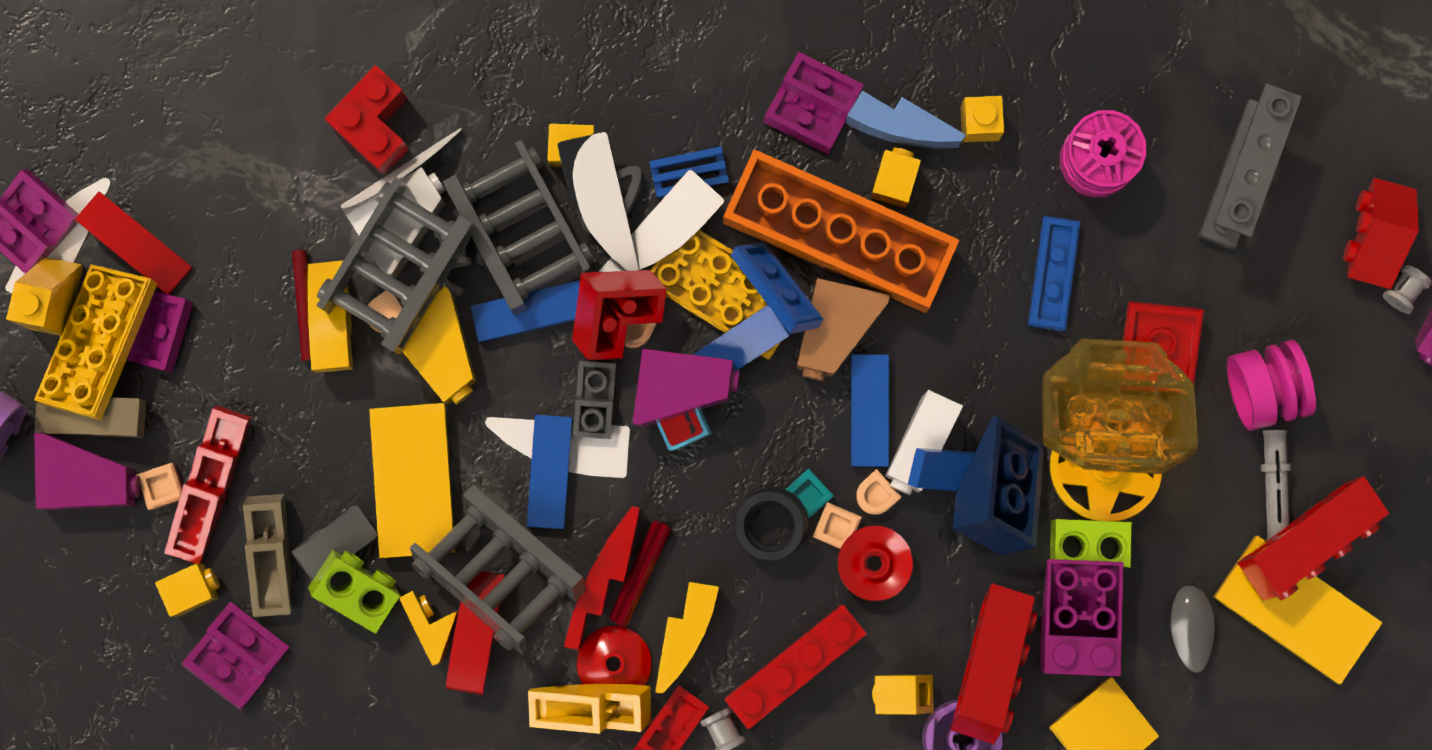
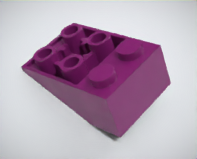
(1081, 618)

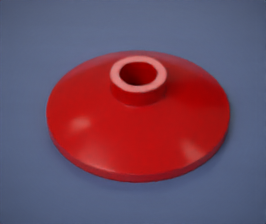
(894, 557)
(615, 642)

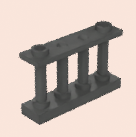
(1249, 167)
(500, 258)
(414, 298)
(506, 535)

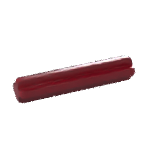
(640, 573)

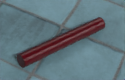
(300, 270)

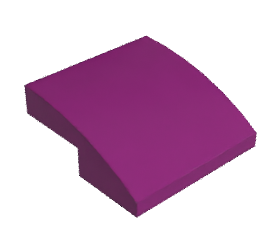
(813, 103)
(32, 221)
(161, 332)
(235, 656)

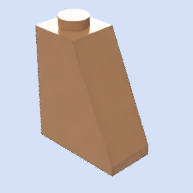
(847, 317)

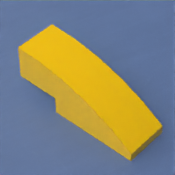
(327, 332)
(685, 634)
(590, 707)

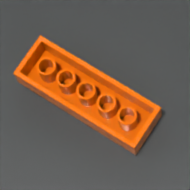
(840, 231)

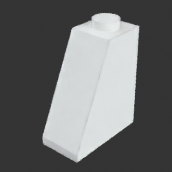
(420, 189)
(928, 430)

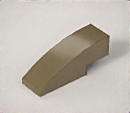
(121, 419)
(268, 555)

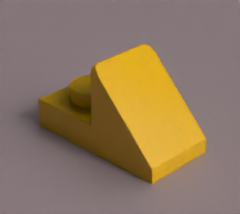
(433, 636)

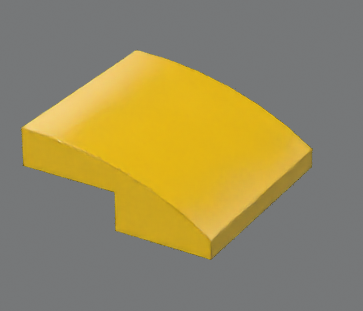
(1104, 722)

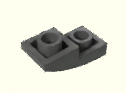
(594, 399)
(347, 532)

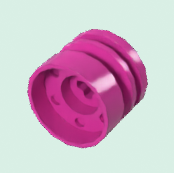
(1081, 158)
(1270, 384)

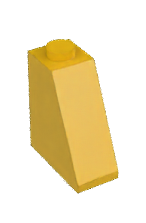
(45, 296)
(441, 350)

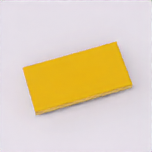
(710, 284)
(95, 342)
(411, 477)
(1310, 623)

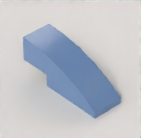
(902, 125)

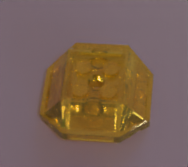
(1119, 408)

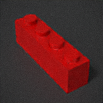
(1313, 539)
(993, 664)
(795, 666)

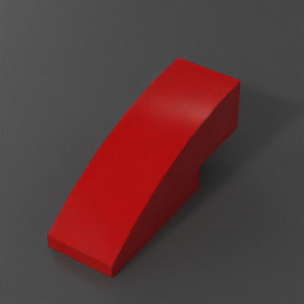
(133, 243)
(472, 641)

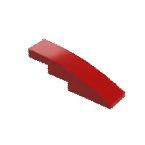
(207, 485)
(609, 565)
(673, 722)

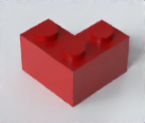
(361, 120)
(1384, 233)
(611, 302)

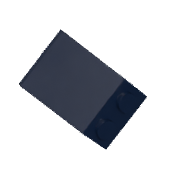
(1002, 490)

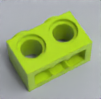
(1090, 536)
(348, 598)

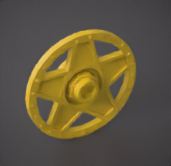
(1102, 489)

